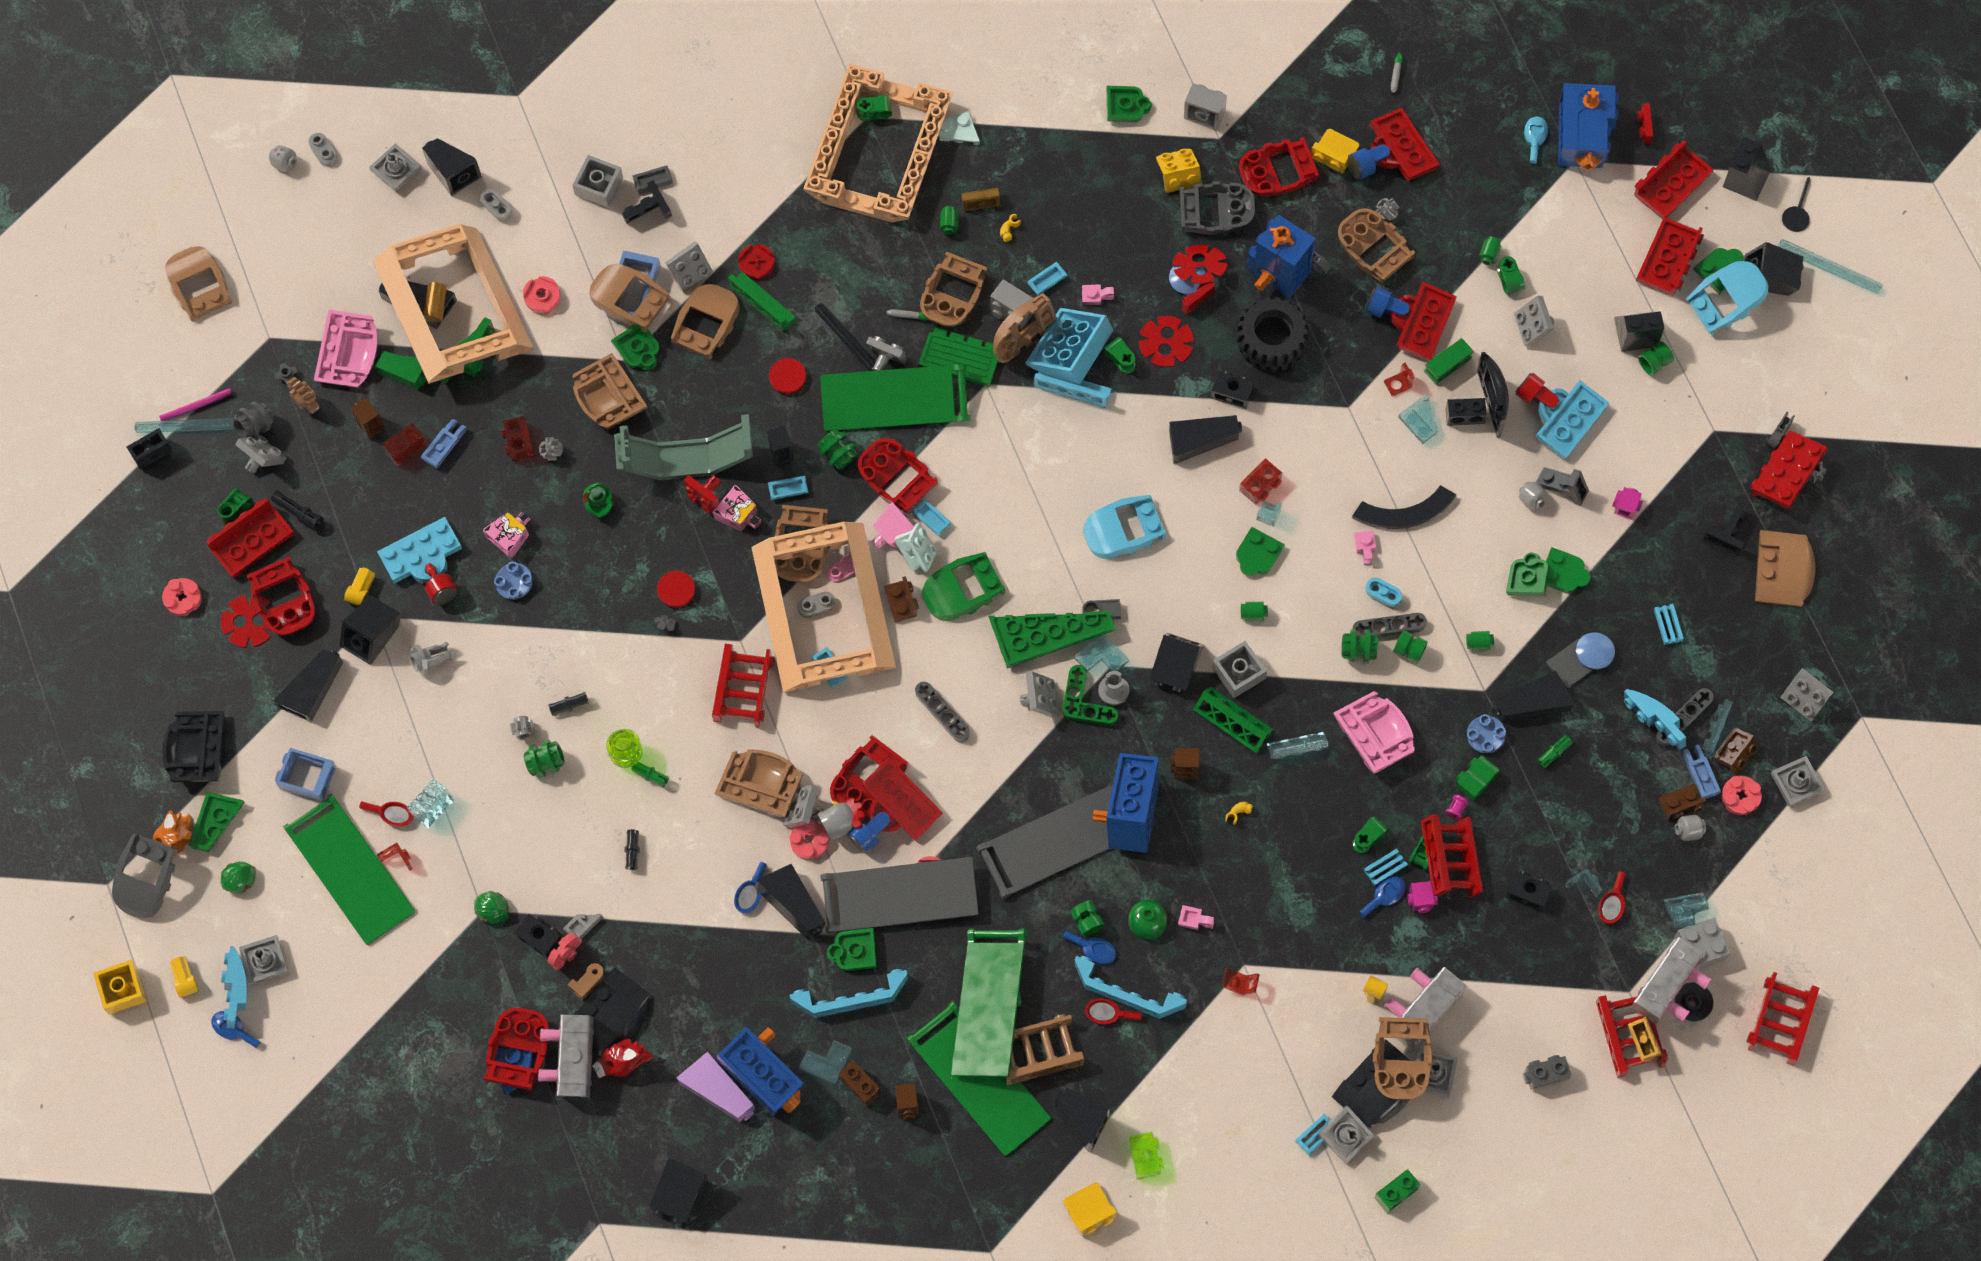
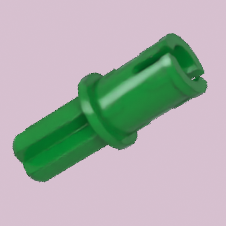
(1555, 751)
(650, 774)

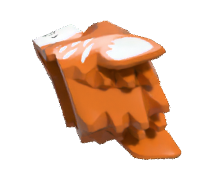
(175, 831)

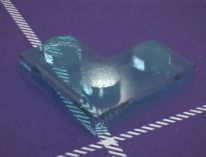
(1101, 649)
(1682, 907)
(828, 1067)

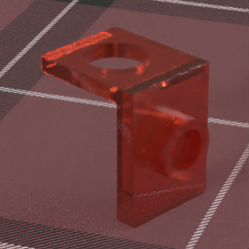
(1405, 377)
(395, 848)
(1239, 982)

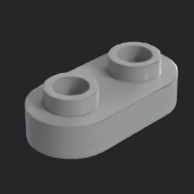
(321, 148)
(497, 205)
(817, 606)

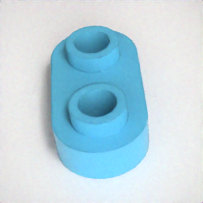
(1384, 591)

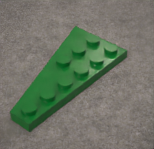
(1041, 634)

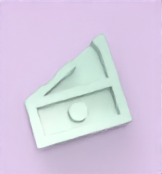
(959, 129)

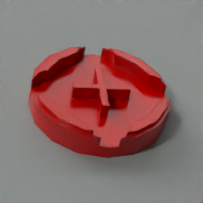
(756, 261)
(787, 376)
(676, 589)

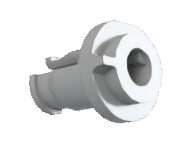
(422, 659)
(1113, 689)

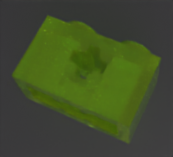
(1145, 1167)

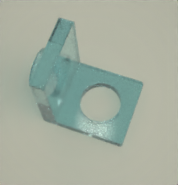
(1591, 880)

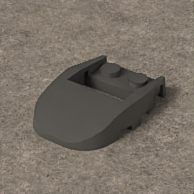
(1234, 207)
(138, 896)

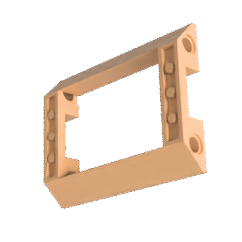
(872, 83)
(451, 361)
(863, 662)

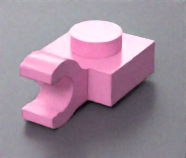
(1093, 294)
(1365, 543)
(1192, 918)

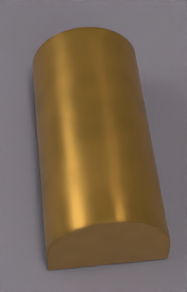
(981, 199)
(435, 302)
(1645, 1039)

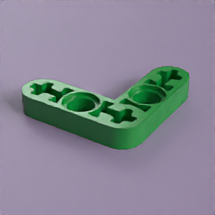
(1081, 707)

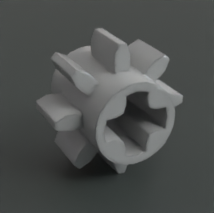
(1387, 209)
(550, 448)
(1817, 474)
(522, 727)

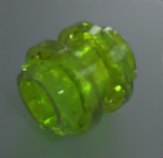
(624, 739)

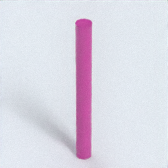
(195, 405)

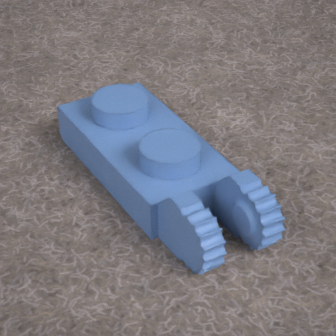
(443, 444)
(1701, 773)

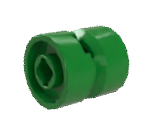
(1656, 358)
(1409, 646)
(1091, 923)

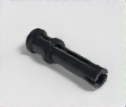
(303, 515)

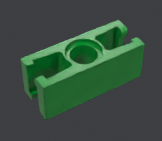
(1448, 361)

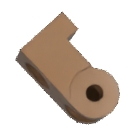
(587, 982)

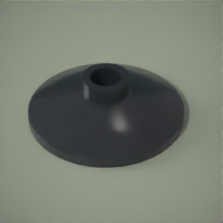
(1701, 997)

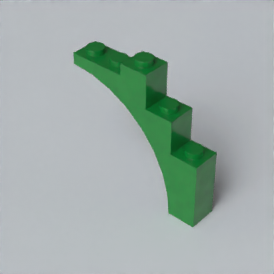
(408, 370)

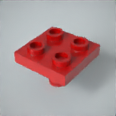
(703, 494)

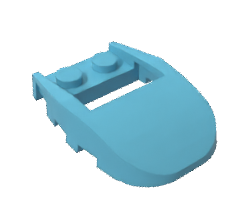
(1745, 286)
(1105, 532)

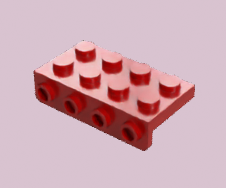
(1672, 180)
(1669, 256)
(1788, 469)
(249, 538)

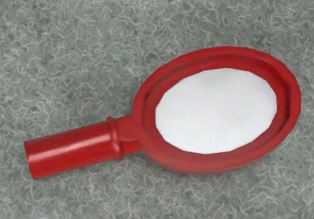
(392, 813)
(1613, 903)
(1106, 1012)

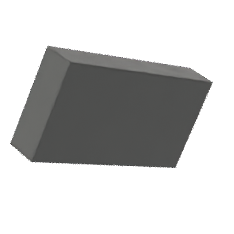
(660, 176)

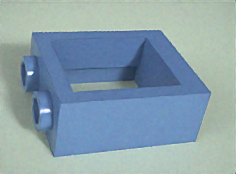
(322, 783)

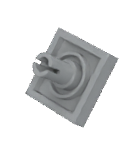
(395, 167)
(689, 267)
(1534, 321)
(885, 353)
(260, 452)
(1806, 694)
(1040, 695)
(1797, 781)
(802, 807)
(263, 960)
(1441, 1073)
(1346, 1134)

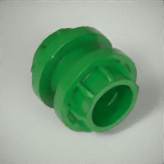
(837, 449)
(1359, 646)
(541, 759)

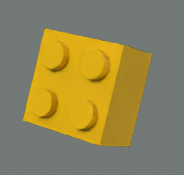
(120, 987)

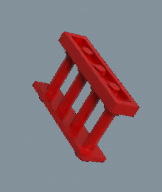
(727, 674)
(1437, 861)
(1803, 1015)
(1617, 1045)

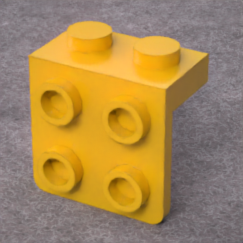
(1334, 150)
(1179, 170)
(1089, 1209)

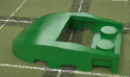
(945, 595)

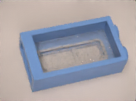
(637, 289)

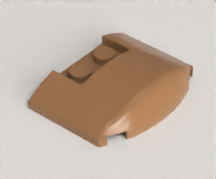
(607, 392)
(1784, 568)
(760, 781)

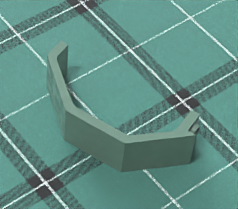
(683, 457)

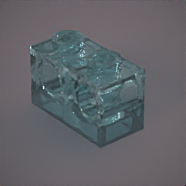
(430, 803)

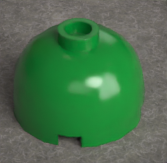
(1147, 919)

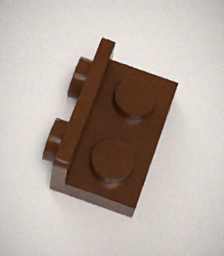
(901, 600)
(1736, 750)
(1681, 802)

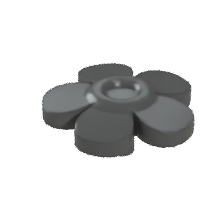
(665, 623)

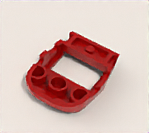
(1260, 175)
(884, 461)
(291, 615)
(848, 784)
(520, 1031)

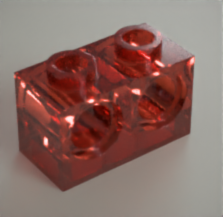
(521, 437)
(404, 444)
(1257, 479)

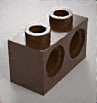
(367, 418)
(1185, 763)
(859, 1083)
(907, 1101)

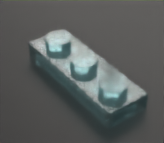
(1716, 728)
(1297, 745)

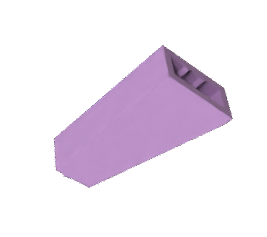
(713, 1085)

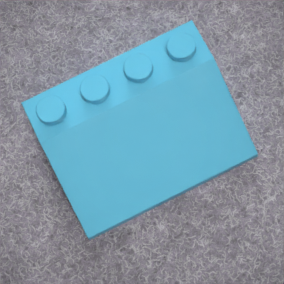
(1070, 345)

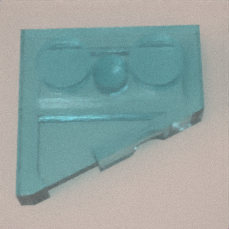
(1420, 419)

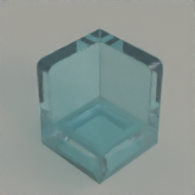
(1269, 513)

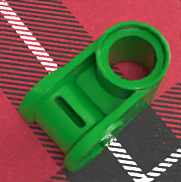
(875, 107)
(1510, 278)
(1120, 355)
(234, 503)
(1372, 832)
(1419, 855)

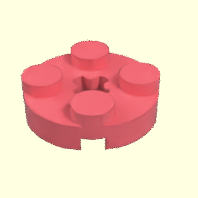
(543, 304)
(177, 587)
(1750, 789)
(809, 850)
(565, 951)

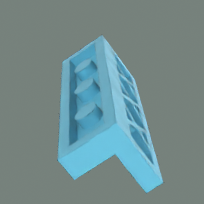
(1085, 392)

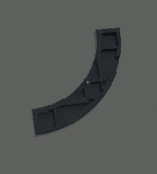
(1407, 516)

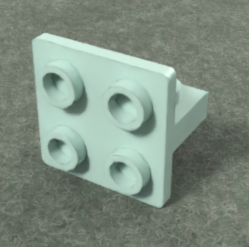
(916, 548)

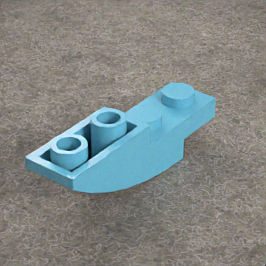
(1654, 712)
(236, 985)

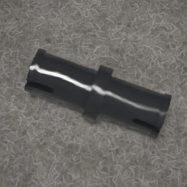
(568, 703)
(632, 849)

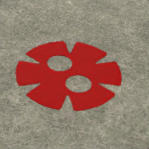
(1209, 262)
(1176, 342)
(240, 636)

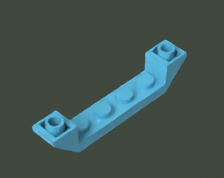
(802, 998)
(1172, 1004)

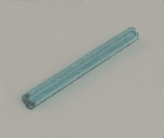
(1832, 267)
(184, 425)

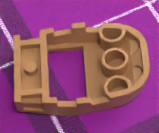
(1362, 231)
(189, 264)
(613, 282)
(714, 302)
(945, 308)
(1008, 338)
(807, 564)
(1399, 1077)

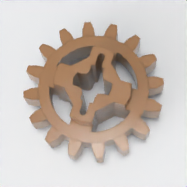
(302, 395)

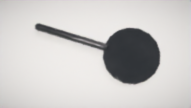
(1795, 217)

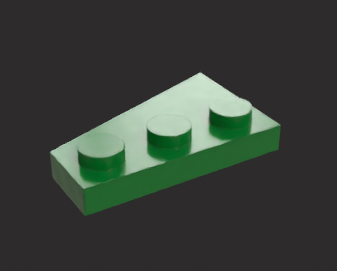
(213, 820)

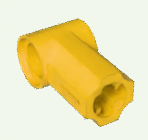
(359, 590)
(184, 980)
(1374, 989)

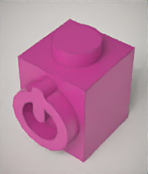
(1627, 502)
(1422, 897)

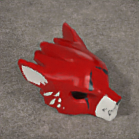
(624, 1057)

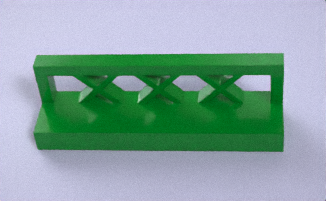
(761, 301)
(1235, 713)

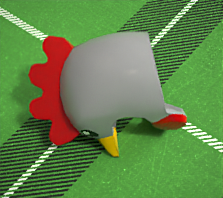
(841, 818)

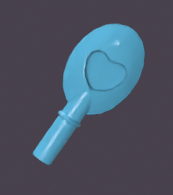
(1535, 135)

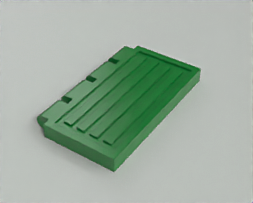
(954, 350)

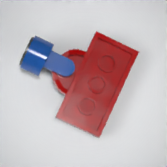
(1395, 146)
(1417, 317)
(895, 805)

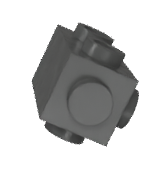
(1548, 1072)

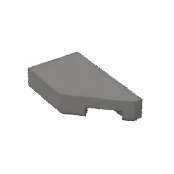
(582, 924)

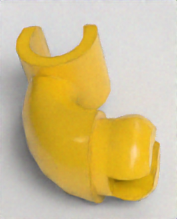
(1005, 229)
(1239, 808)

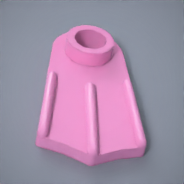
(845, 569)

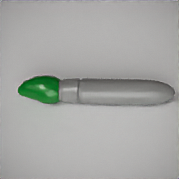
(1396, 72)
(906, 314)

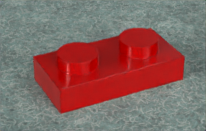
(1645, 130)
(1192, 301)

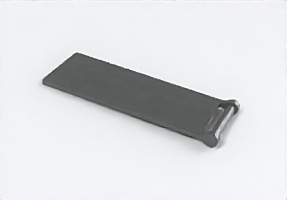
(1049, 843)
(901, 894)

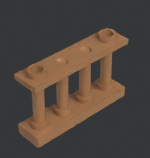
(1053, 1063)

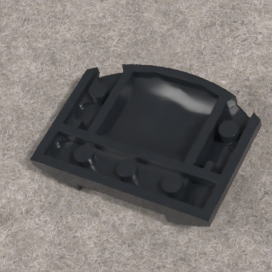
(1494, 391)
(194, 746)
(617, 1010)
(1362, 1095)

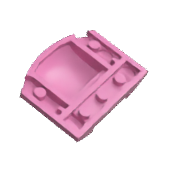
(346, 349)
(1376, 731)

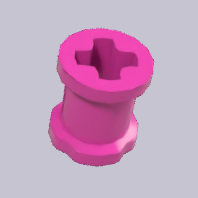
(1457, 807)

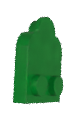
(1126, 104)
(1714, 262)
(637, 348)
(1258, 552)
(1566, 571)
(1528, 576)
(854, 950)

